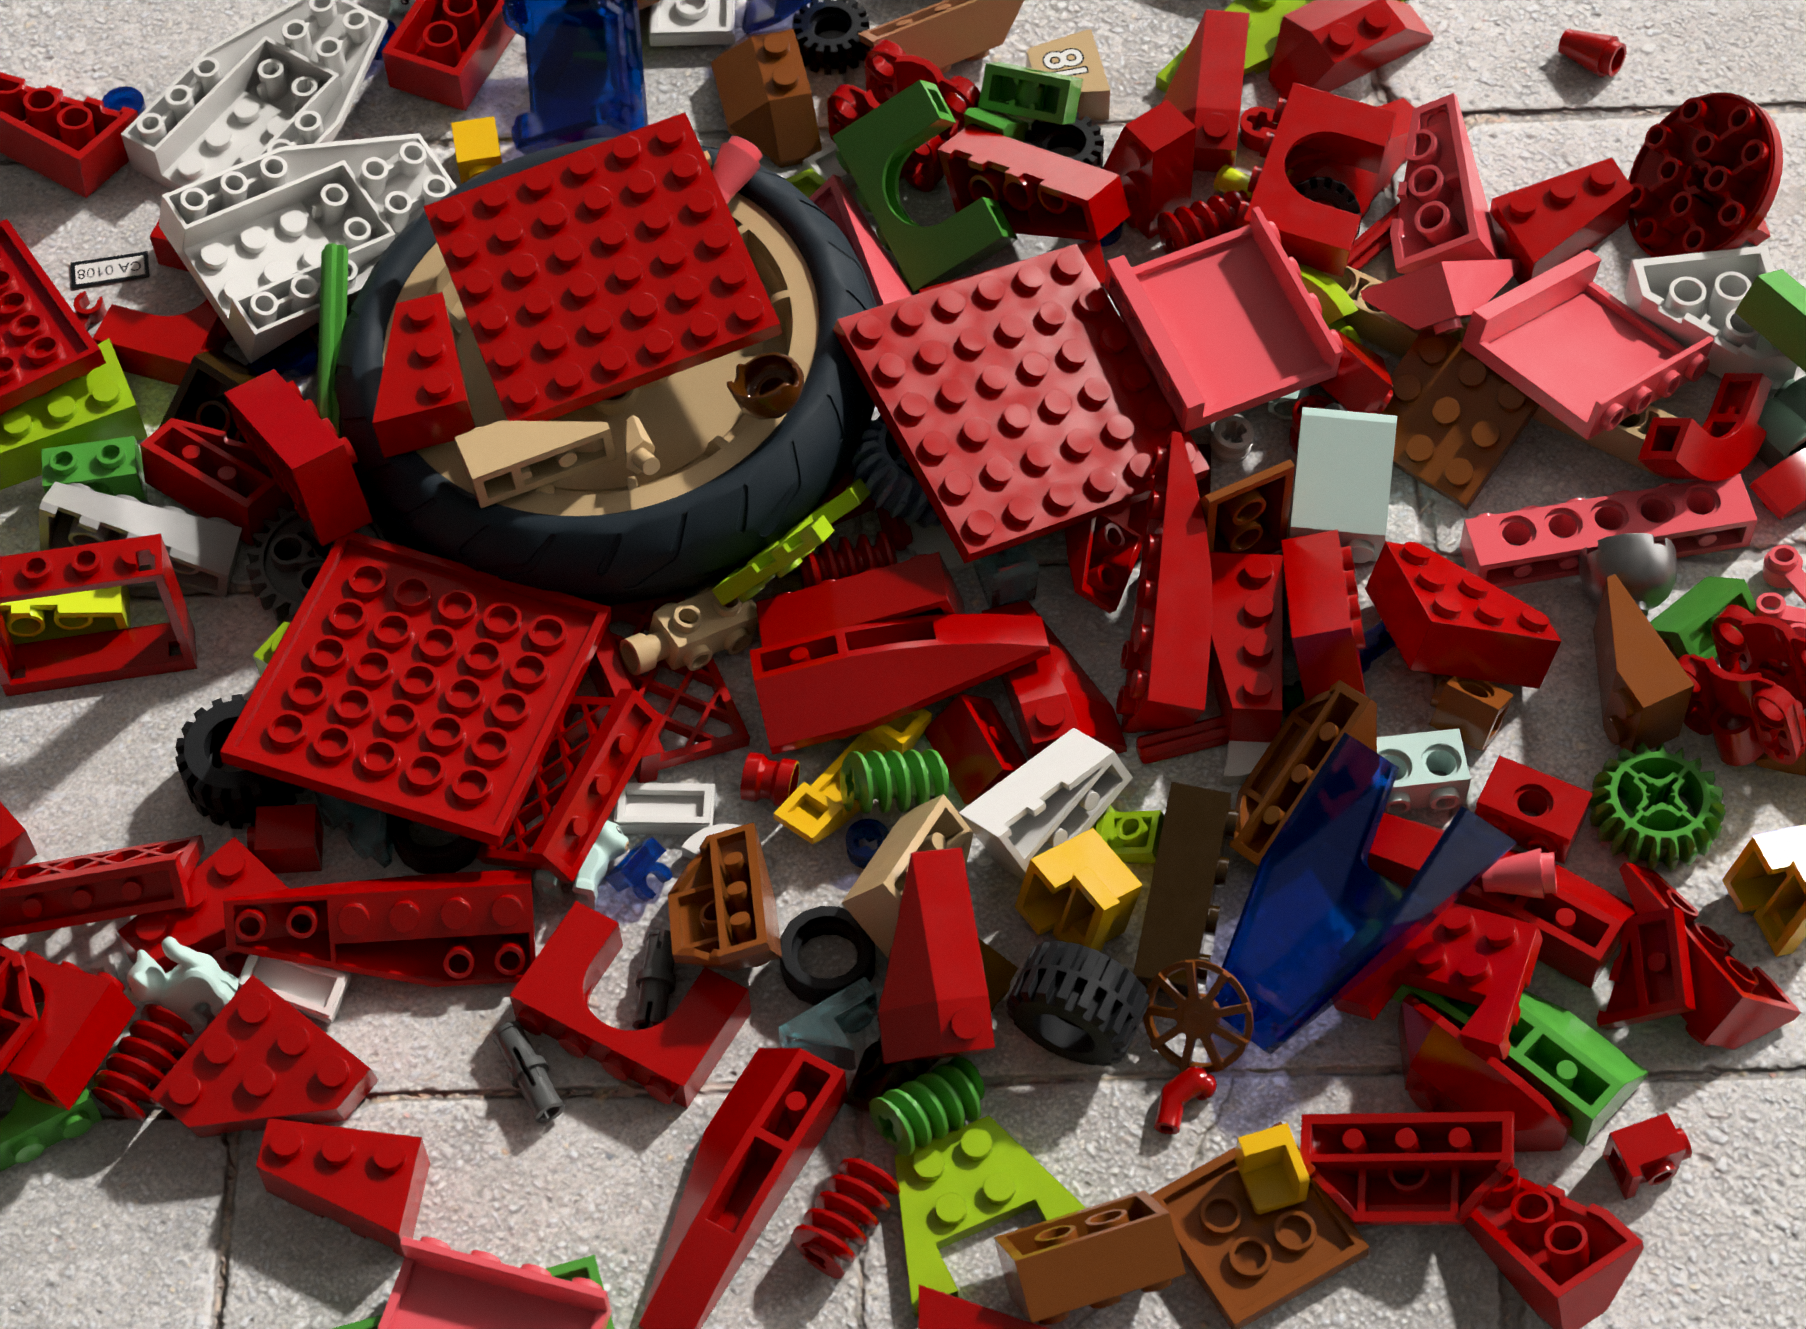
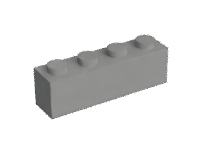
(198, 548)

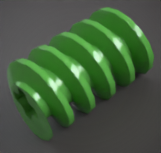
(891, 778)
(929, 1105)

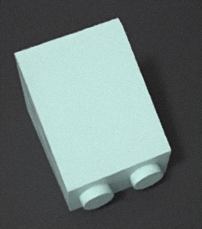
(1344, 478)

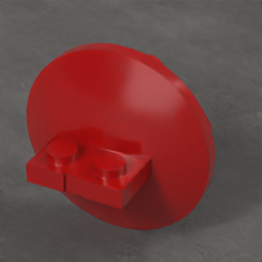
(1705, 177)

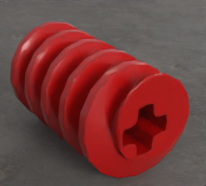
(1199, 222)
(846, 560)
(141, 1061)
(840, 1214)

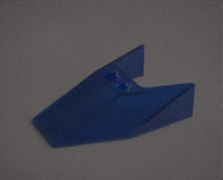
(1319, 911)

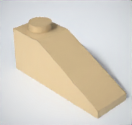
(525, 455)

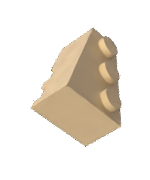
(878, 890)

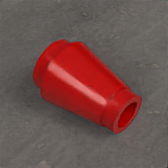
(1594, 51)

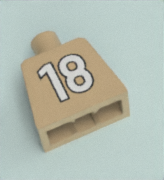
(1076, 57)

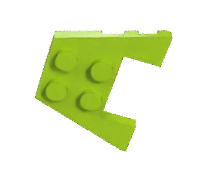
(790, 550)
(963, 1188)

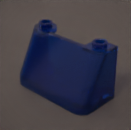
(579, 69)

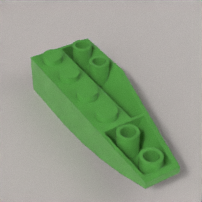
(1557, 1057)

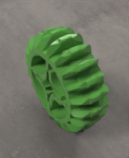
(1664, 830)

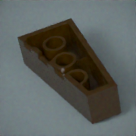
(1185, 883)

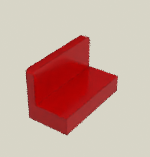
(974, 745)

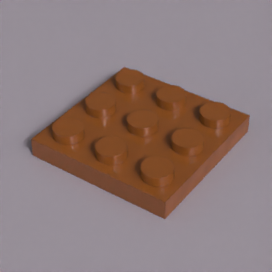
(1453, 417)
(1250, 1258)

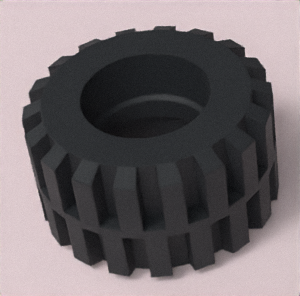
(219, 792)
(1077, 1003)

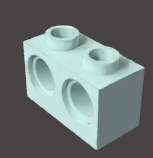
(1417, 756)

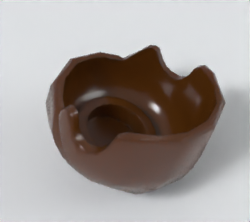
(767, 385)

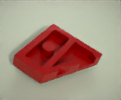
(1651, 971)

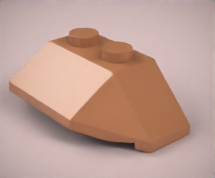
(949, 30)

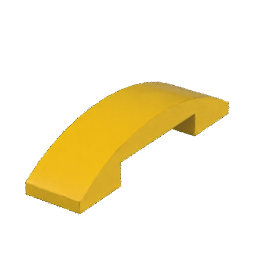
(819, 809)

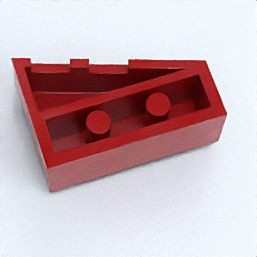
(1560, 216)

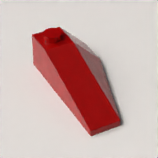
(1211, 85)
(935, 973)
(1730, 999)
(1554, 1250)

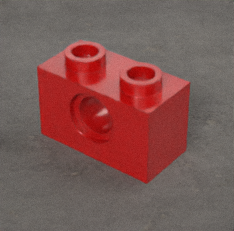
(1520, 788)

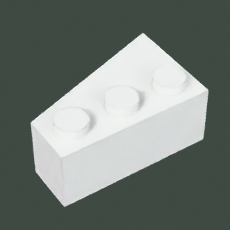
(1047, 800)

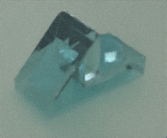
(824, 1026)

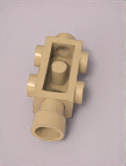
(691, 633)

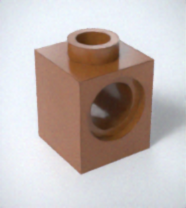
(1472, 707)

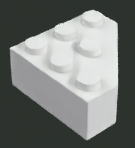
(1698, 299)

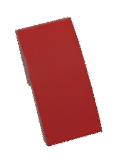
(1784, 486)

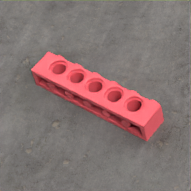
(1724, 524)

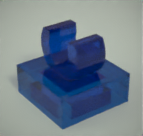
(636, 866)

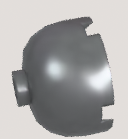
(1639, 563)

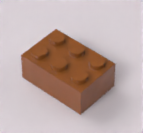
(1090, 1257)

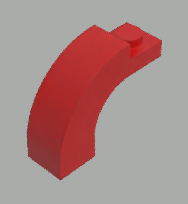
(1722, 445)

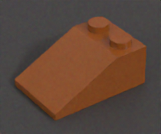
(1251, 512)
(1638, 676)

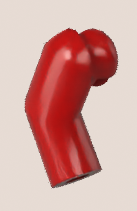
(1177, 1092)

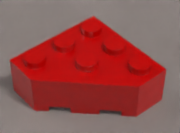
(1457, 621)
(259, 1065)

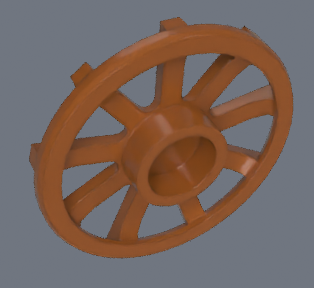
(1197, 1016)

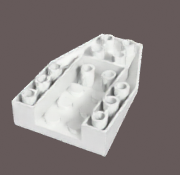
(257, 92)
(261, 227)

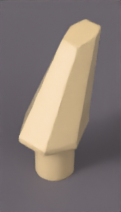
(639, 448)

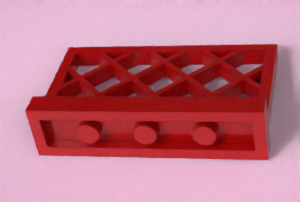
(611, 675)
(589, 790)
(98, 886)

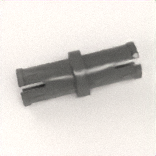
(655, 981)
(542, 1097)

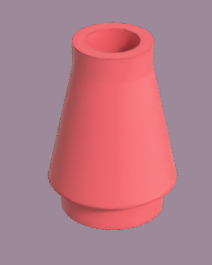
(735, 165)
(1523, 875)

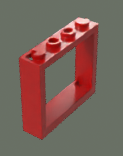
(98, 655)

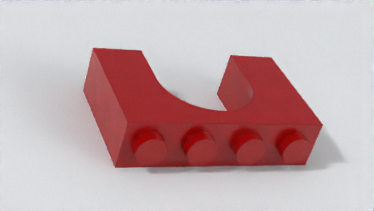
(1309, 128)
(162, 344)
(74, 1033)
(666, 1058)

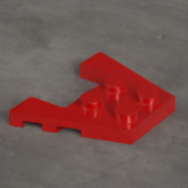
(1466, 958)

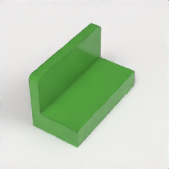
(1692, 615)

